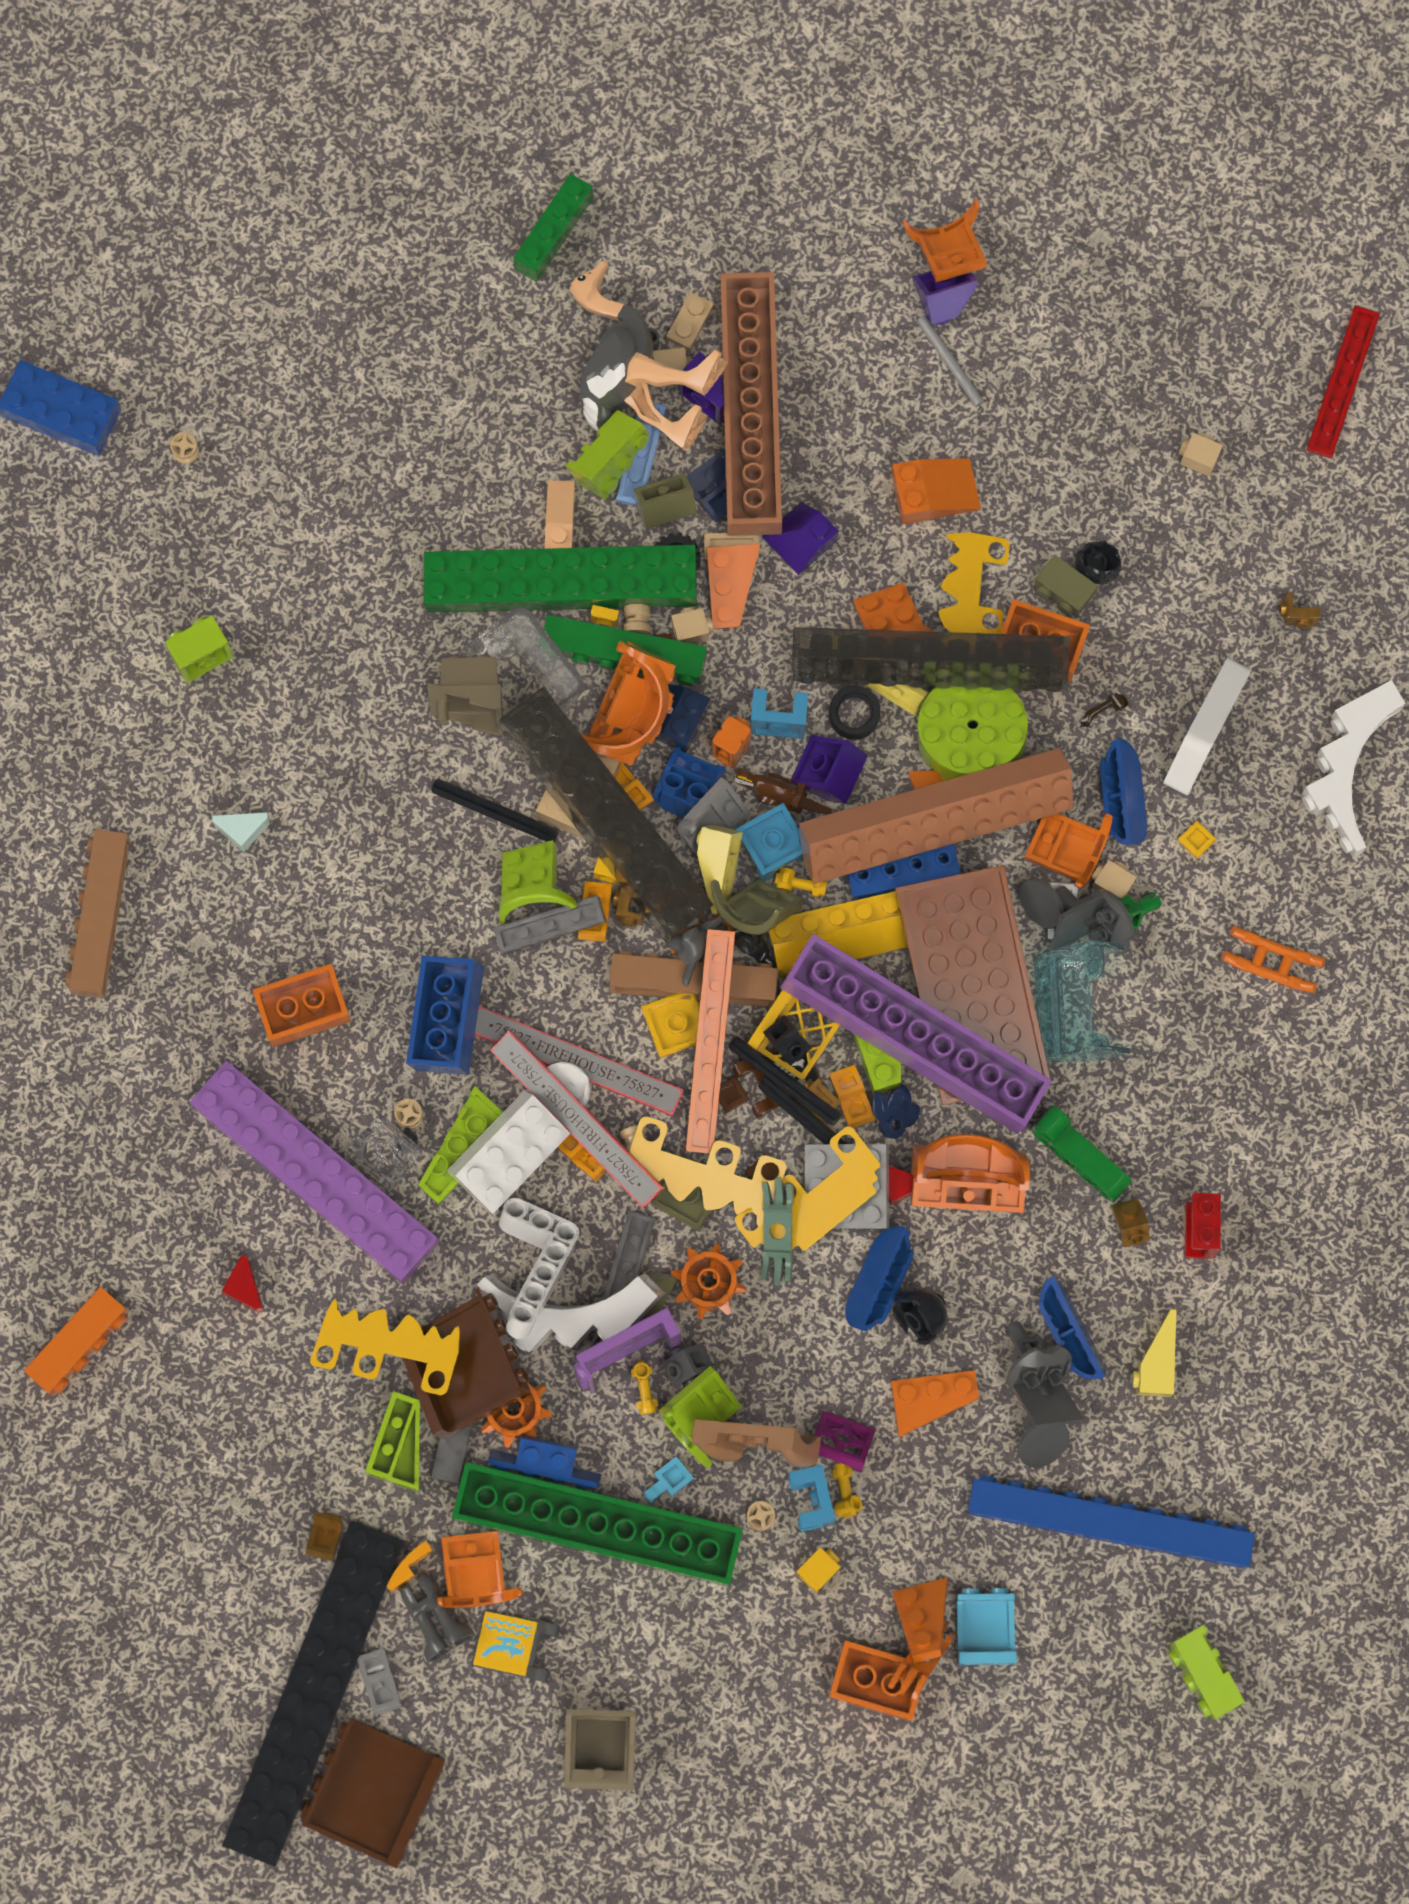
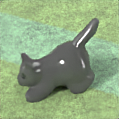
(691, 946)

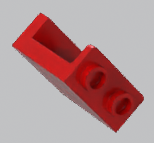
(1203, 1226)

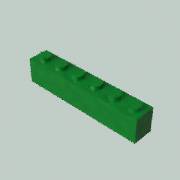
(598, 644)

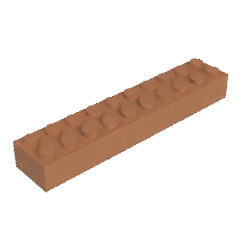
(751, 404)
(936, 815)

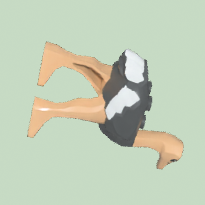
(624, 367)

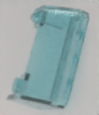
(1065, 1002)

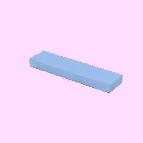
(642, 464)

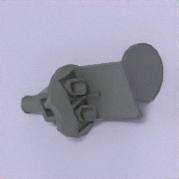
(1038, 1385)

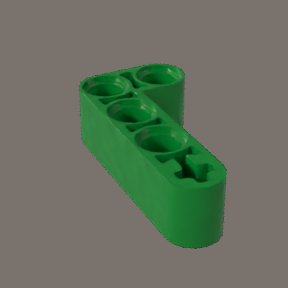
(1080, 1154)

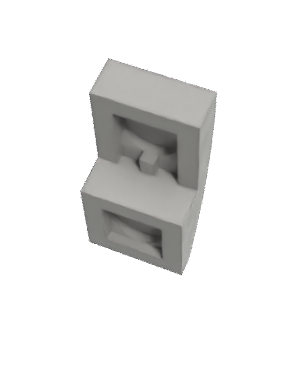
(379, 1682)

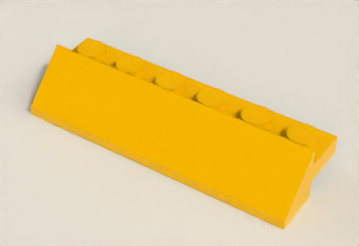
(854, 927)

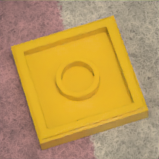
(672, 1023)

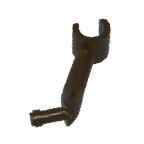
(1118, 702)

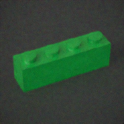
(553, 227)

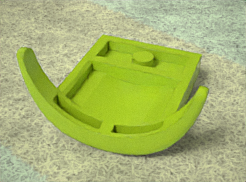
(530, 877)
(702, 1399)

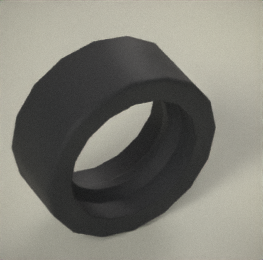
(854, 692)

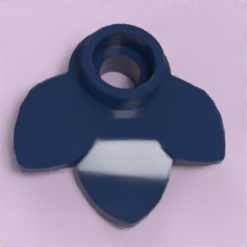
(897, 1108)

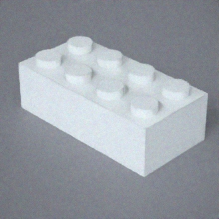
(508, 1152)

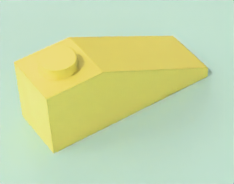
(718, 858)
(1157, 1367)

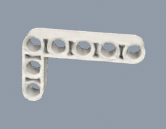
(1206, 726)
(558, 1242)

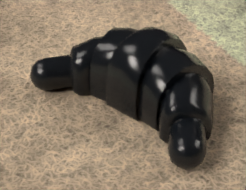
(754, 946)

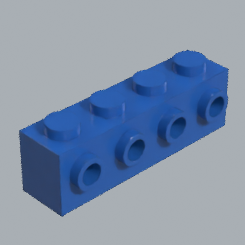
(903, 872)

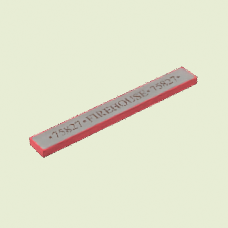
(600, 1070)
(577, 1119)

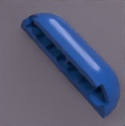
(1124, 793)
(879, 1279)
(1070, 1330)

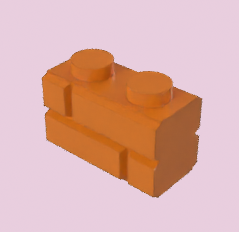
(731, 741)

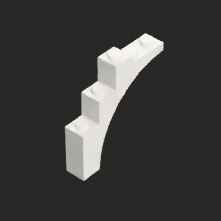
(1334, 792)
(575, 1323)

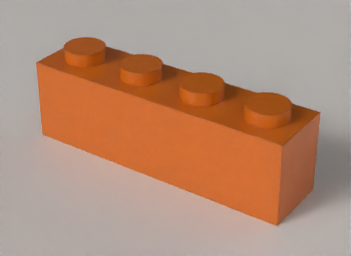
(76, 1341)

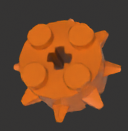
(700, 1267)
(524, 1423)

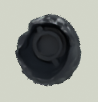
(1099, 562)

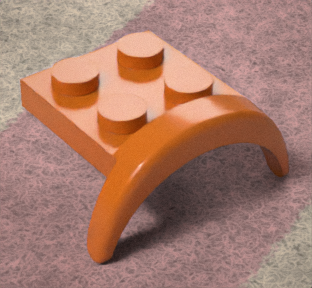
(950, 248)
(889, 610)
(1068, 847)
(474, 1571)

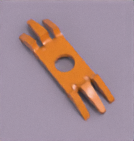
(920, 1669)

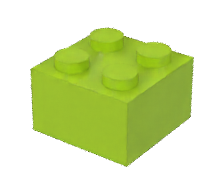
(198, 648)

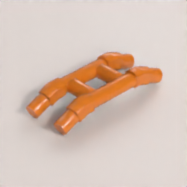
(1288, 953)

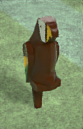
(775, 790)

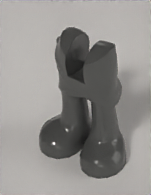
(435, 1644)

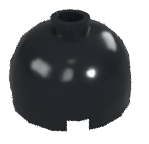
(922, 1313)

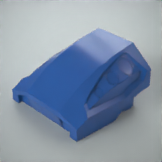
(685, 782)

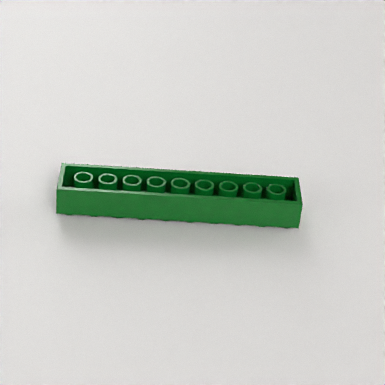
(560, 578)
(597, 1524)

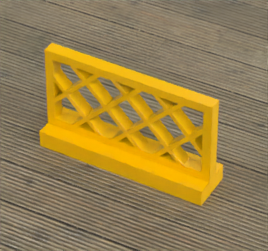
(783, 1006)

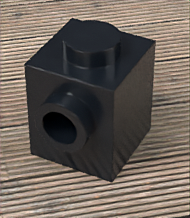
(787, 1040)

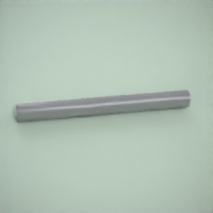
(950, 361)

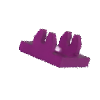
(849, 1428)

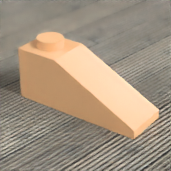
(559, 514)

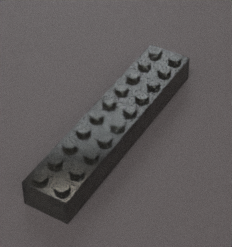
(930, 659)
(604, 814)

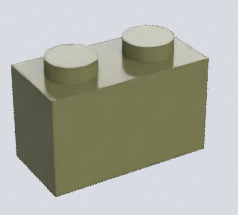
(665, 501)
(1064, 587)

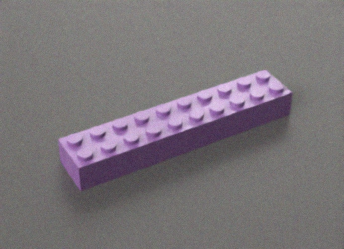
(915, 1034)
(314, 1172)

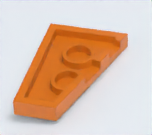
(931, 1397)

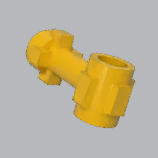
(786, 880)
(641, 1373)
(849, 1503)

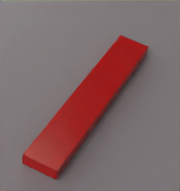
(1343, 382)

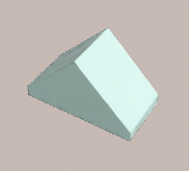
(242, 828)

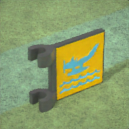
(511, 1645)

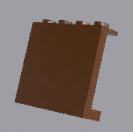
(484, 1371)
(372, 1792)

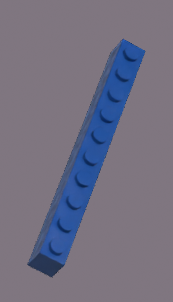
(1111, 1523)

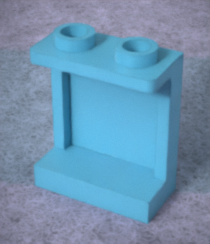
(985, 1627)

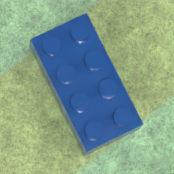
(59, 408)
(445, 1015)

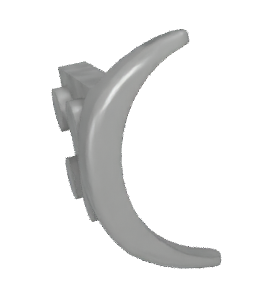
(717, 807)

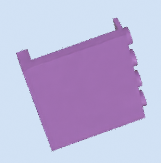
(624, 1344)

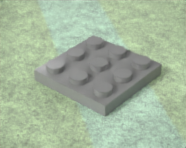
(823, 1161)

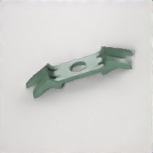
(774, 1247)

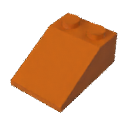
(934, 488)

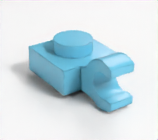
(670, 1478)

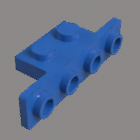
(545, 1459)

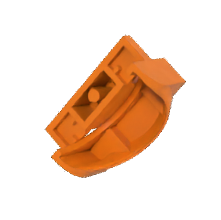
(632, 704)
(968, 1174)

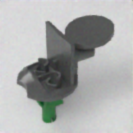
(1097, 914)

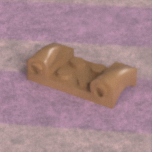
(727, 1440)

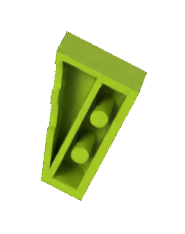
(609, 454)
(880, 1068)
(397, 1444)
(1205, 1673)

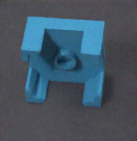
(778, 723)
(772, 841)
(820, 1498)

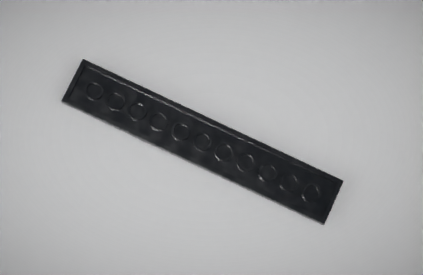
(313, 1694)

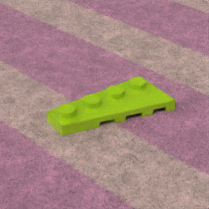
(470, 1124)

